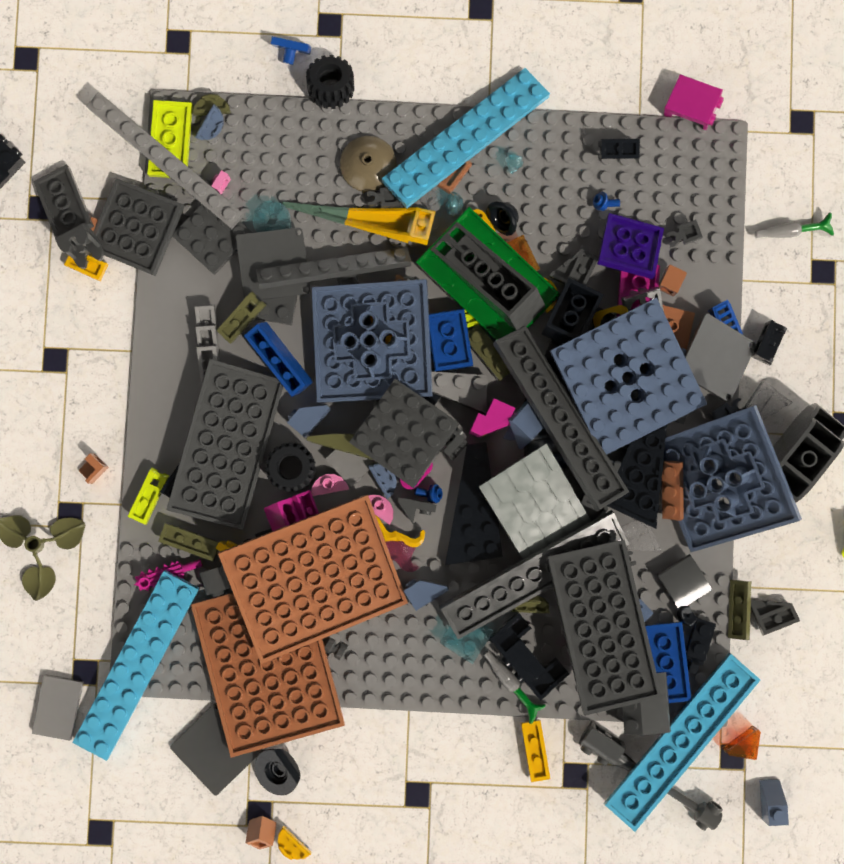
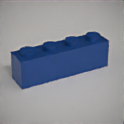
(278, 358)

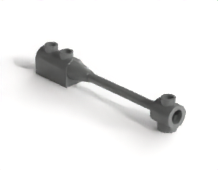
(611, 750)

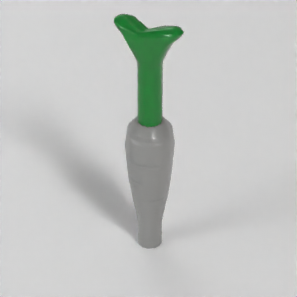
(793, 229)
(512, 684)

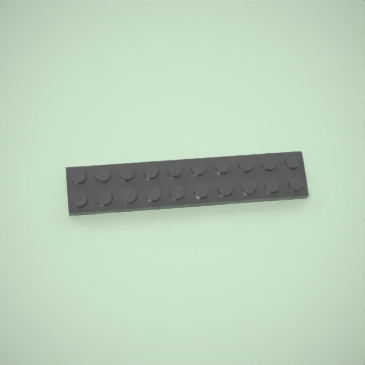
(560, 418)
(523, 579)

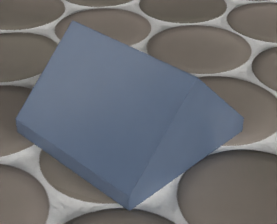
(525, 425)

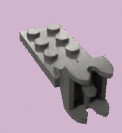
(68, 216)

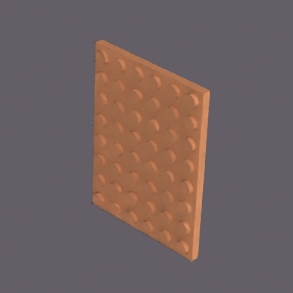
(313, 578)
(267, 700)

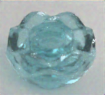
(454, 204)

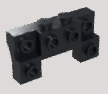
(528, 668)

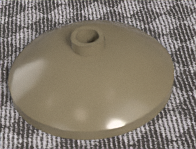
(364, 175)

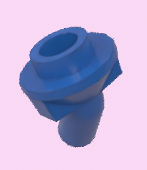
(601, 201)
(434, 493)

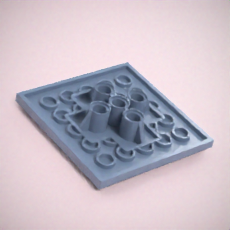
(397, 310)
(664, 391)
(756, 501)

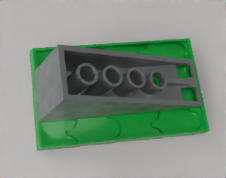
(487, 276)

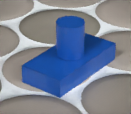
(291, 48)

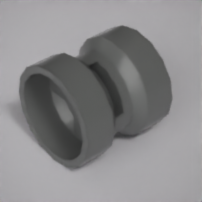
(338, 650)

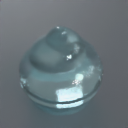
(513, 162)

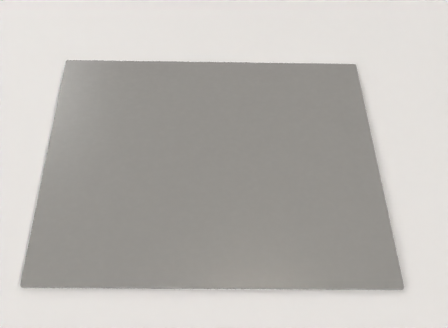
(292, 154)

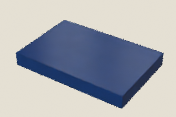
(450, 340)

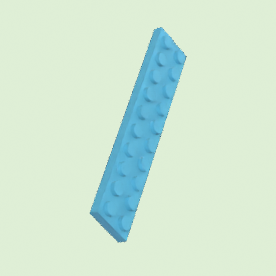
(465, 138)
(136, 665)
(688, 737)

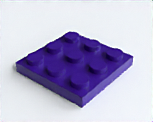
(630, 246)

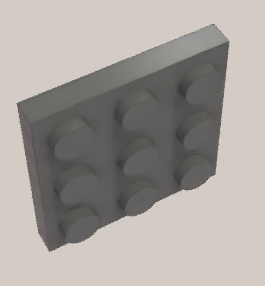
(209, 238)

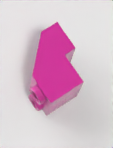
(496, 419)
(291, 510)

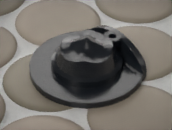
(277, 771)

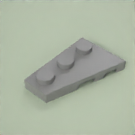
(462, 388)

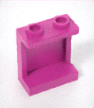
(694, 101)

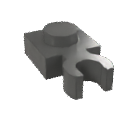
(385, 197)
(687, 233)

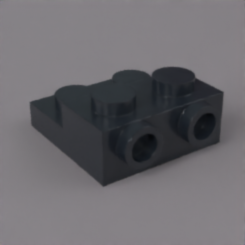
(9, 161)

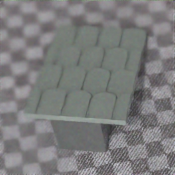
(534, 502)

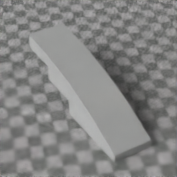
(206, 337)

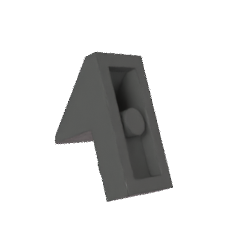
(410, 506)

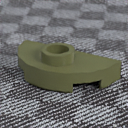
(204, 105)
(534, 605)

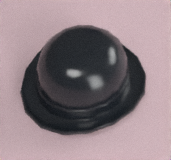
(503, 217)

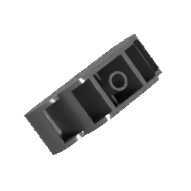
(809, 448)

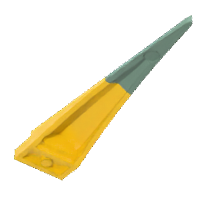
(396, 223)

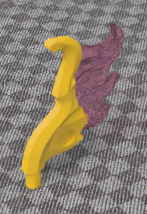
(401, 546)

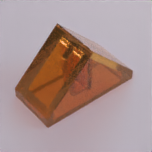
(745, 744)

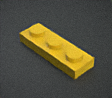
(535, 751)

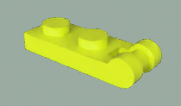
(148, 497)

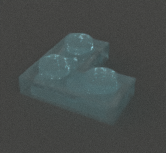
(467, 646)

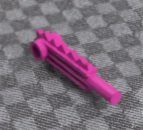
(145, 580)

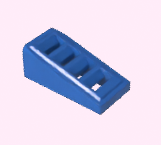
(728, 312)

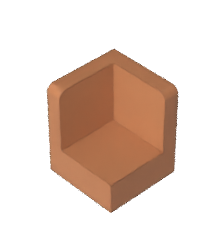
(672, 280)
(93, 468)
(261, 832)

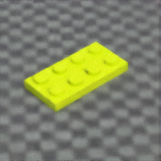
(172, 130)

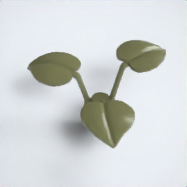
(66, 532)

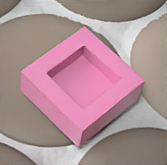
(220, 181)

